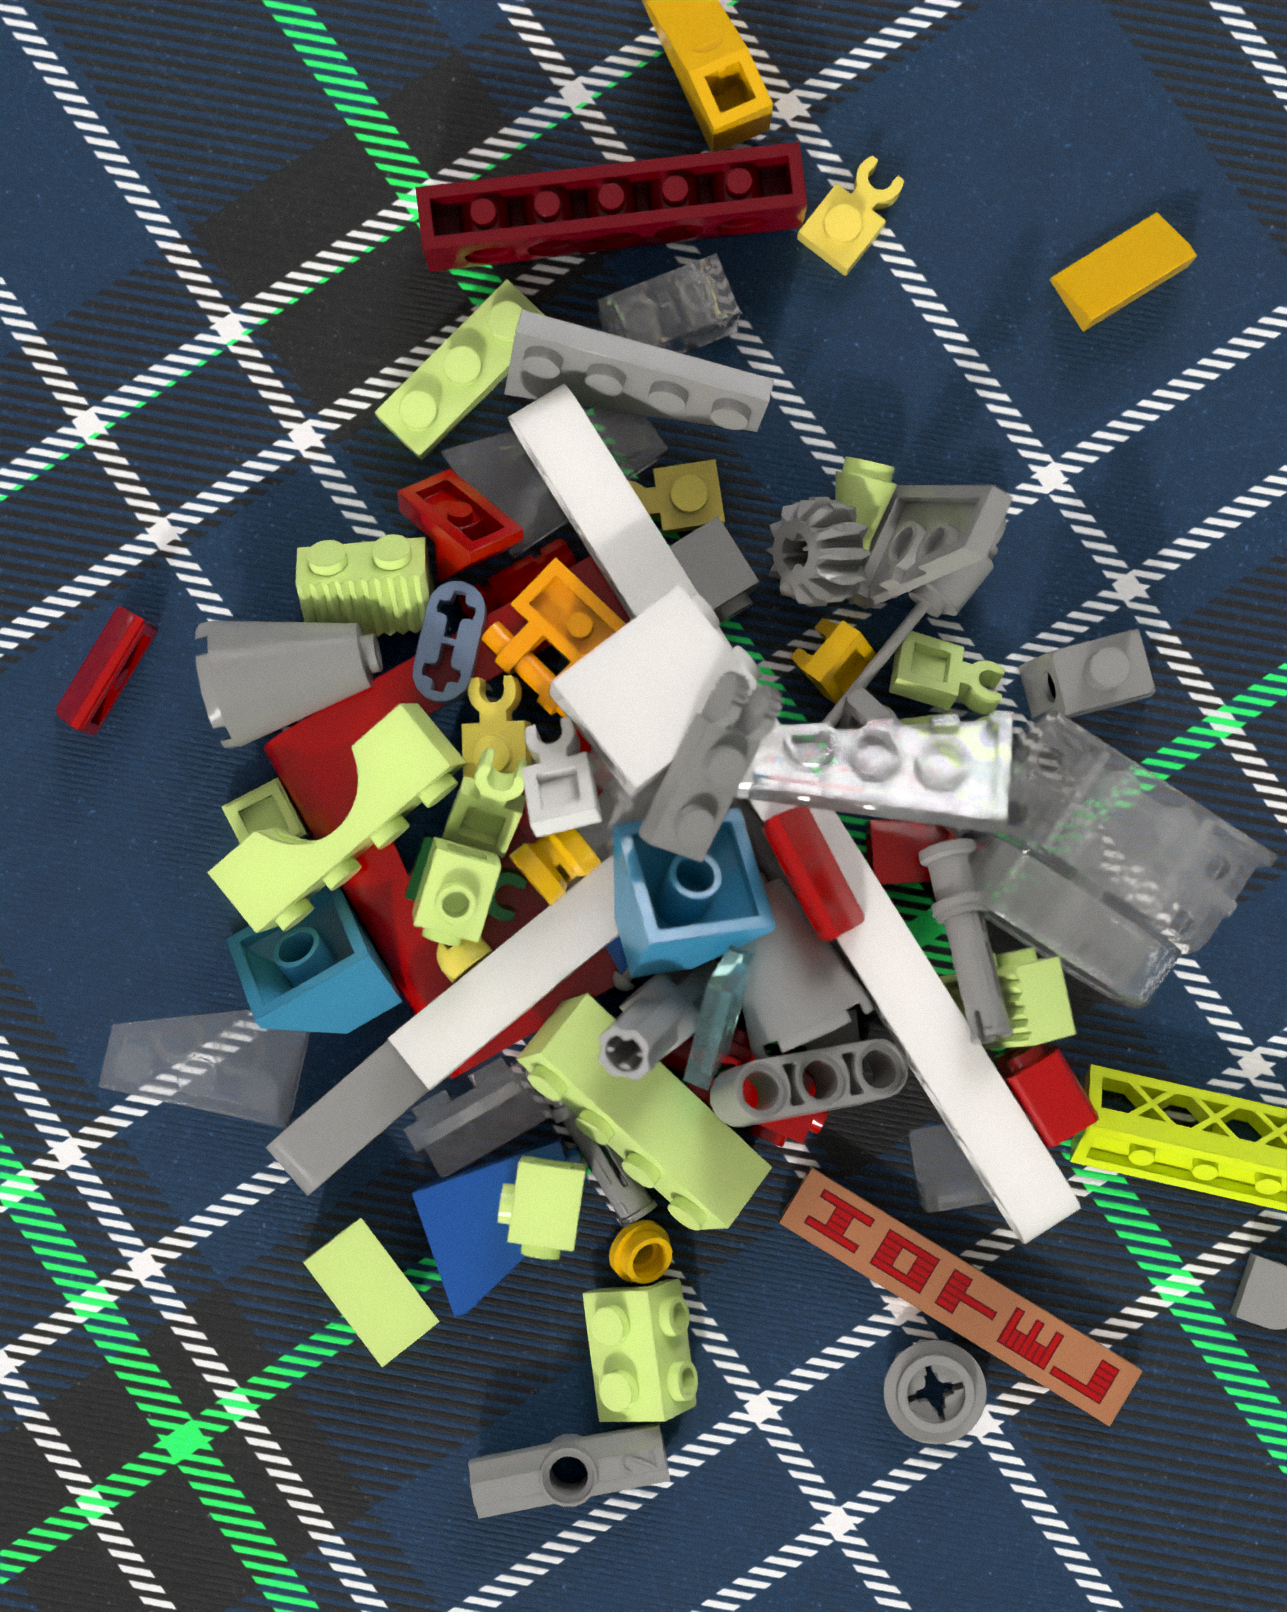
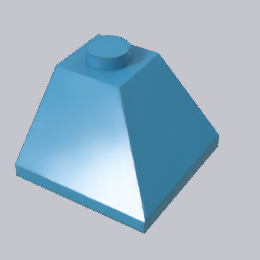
(684, 910)
(316, 973)

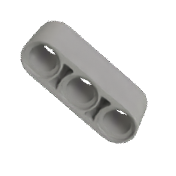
(836, 1078)
(347, 1118)

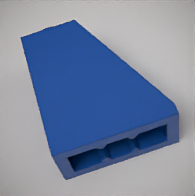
(464, 1225)

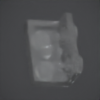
(478, 1119)

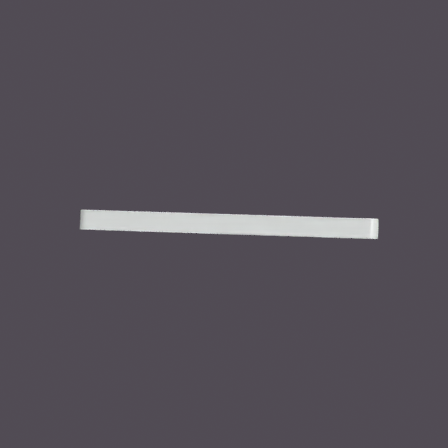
(882, 948)

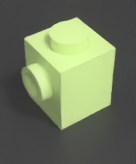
(455, 892)
(543, 1206)

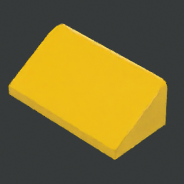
(1122, 270)

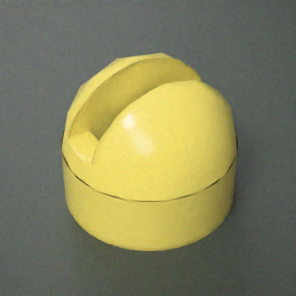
(460, 959)

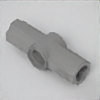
(654, 1021)
(526, 1479)

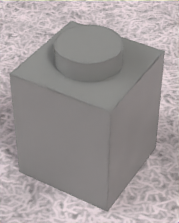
(717, 569)

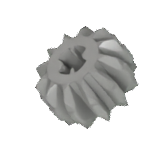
(818, 551)

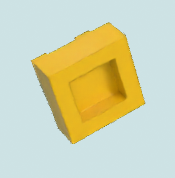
(837, 660)

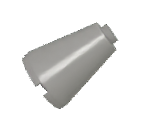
(280, 672)
(796, 981)

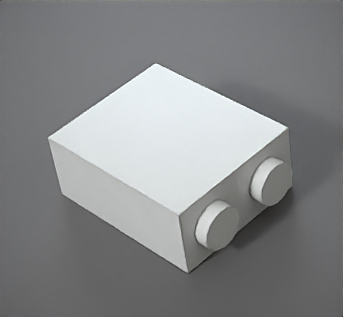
(647, 683)

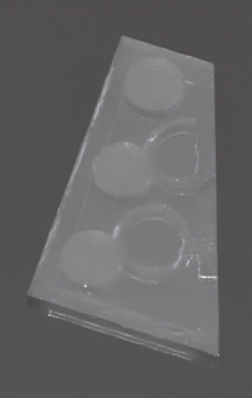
(209, 1064)

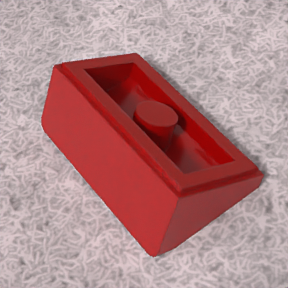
(106, 671)
(813, 873)

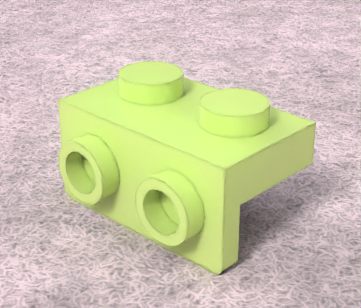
(640, 1352)

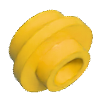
(641, 1252)

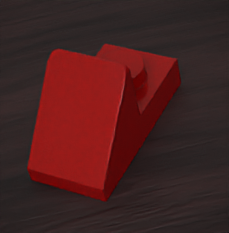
(459, 521)

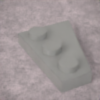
(928, 536)

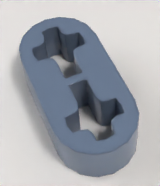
(434, 639)

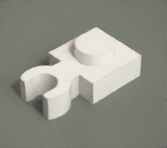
(561, 784)

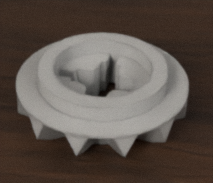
(961, 1404)

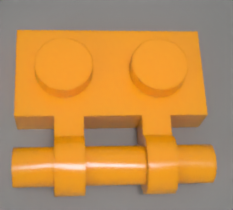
(563, 614)

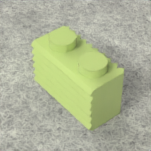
(366, 583)
(1032, 995)

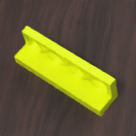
(1194, 1158)

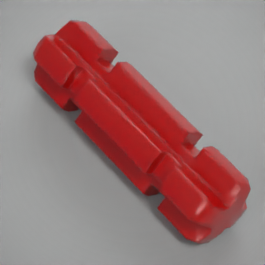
(514, 579)

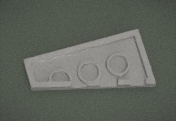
(631, 376)

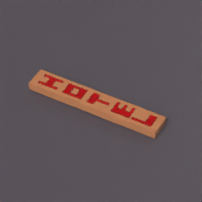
(960, 1296)

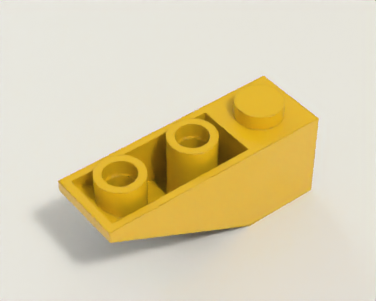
(713, 70)

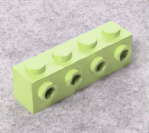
(651, 1122)

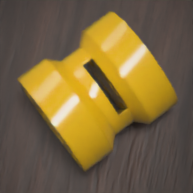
(555, 862)

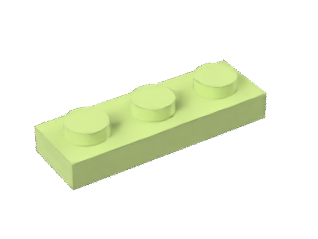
(456, 373)

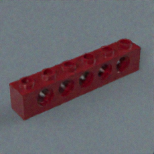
(612, 206)

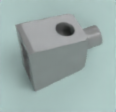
(1089, 676)

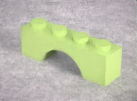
(398, 768)

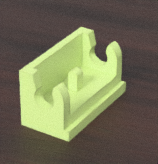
(371, 1292)

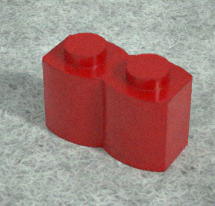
(1046, 1091)

